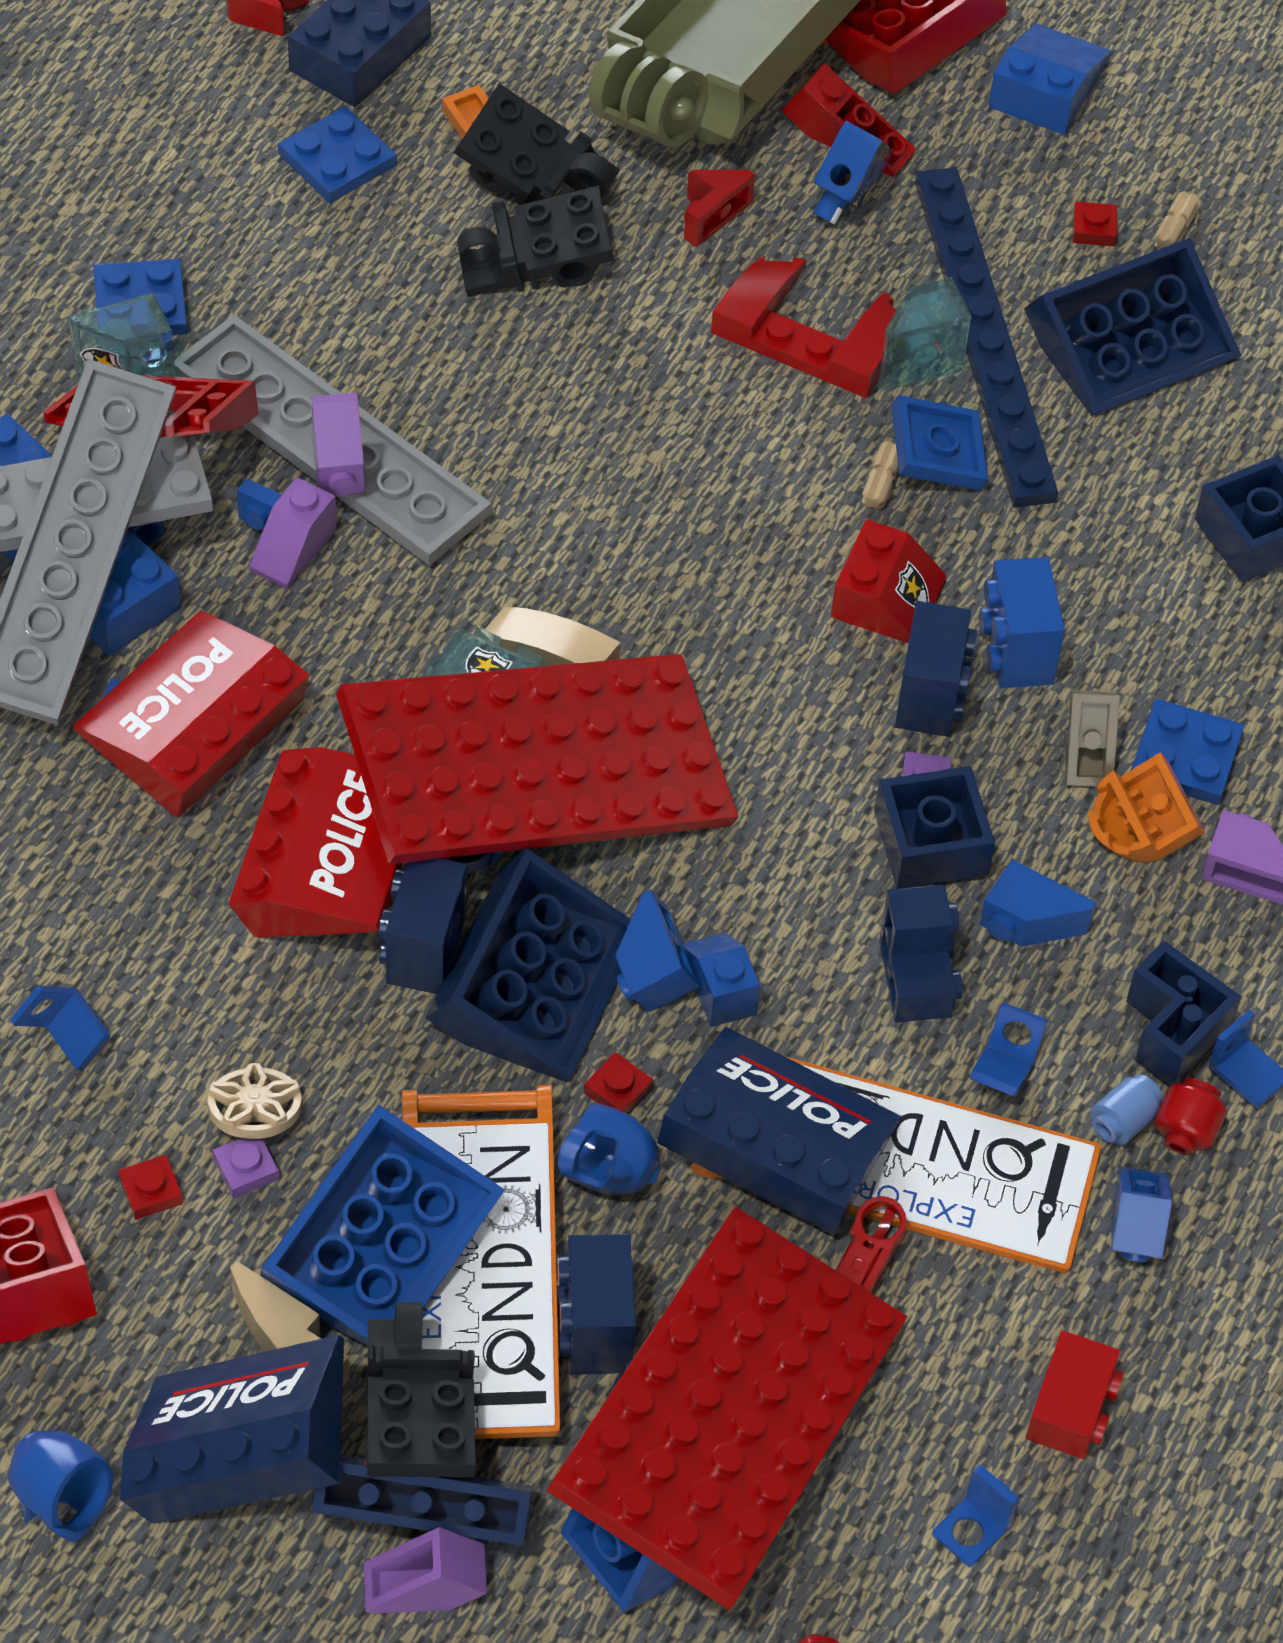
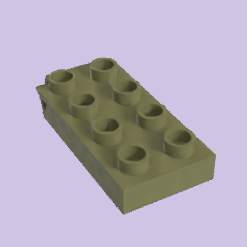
(704, 63)

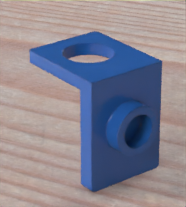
(68, 1021)
(1003, 1062)
(1244, 1064)
(986, 1503)

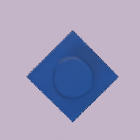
(255, 503)

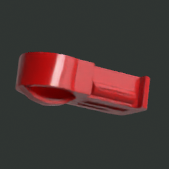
(867, 1255)

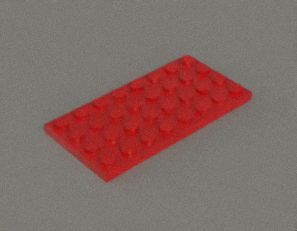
(535, 757)
(728, 1407)

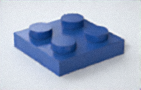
(337, 154)
(134, 279)
(939, 442)
(1196, 746)

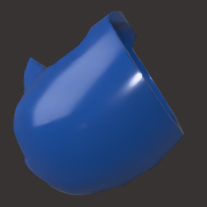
(609, 1152)
(60, 1469)

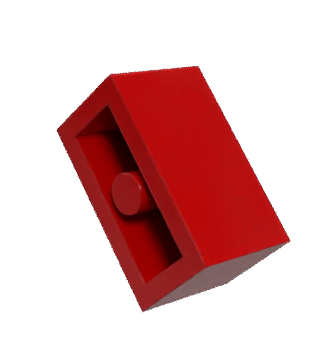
(1073, 1394)

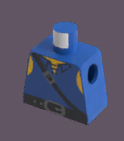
(854, 154)

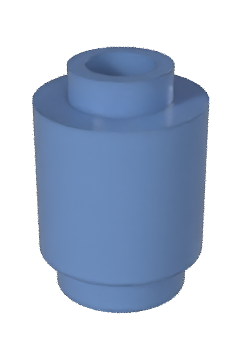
(1126, 1109)

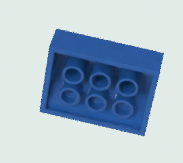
(381, 1227)

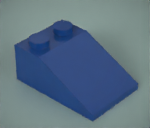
(1046, 77)

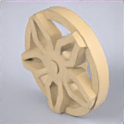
(254, 1102)

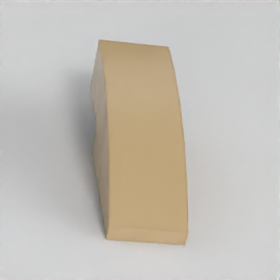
(552, 636)
(273, 1314)

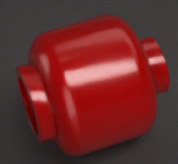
(1190, 1116)

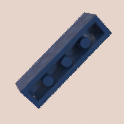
(459, 1504)

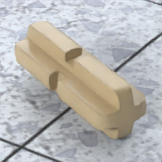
(1177, 220)
(881, 477)

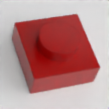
(1094, 223)
(618, 1084)
(150, 1187)

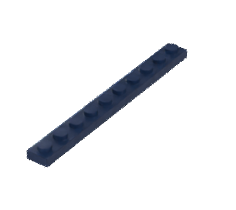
(988, 341)

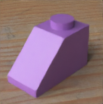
(338, 444)
(294, 532)
(1246, 857)
(426, 1574)

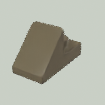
(1091, 737)

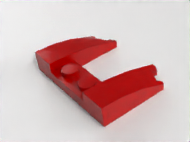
(749, 319)
(198, 405)

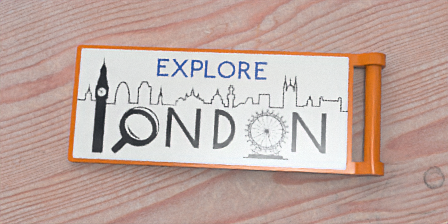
(976, 1176)
(505, 1280)

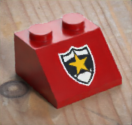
(884, 581)

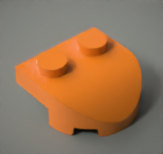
(1144, 812)

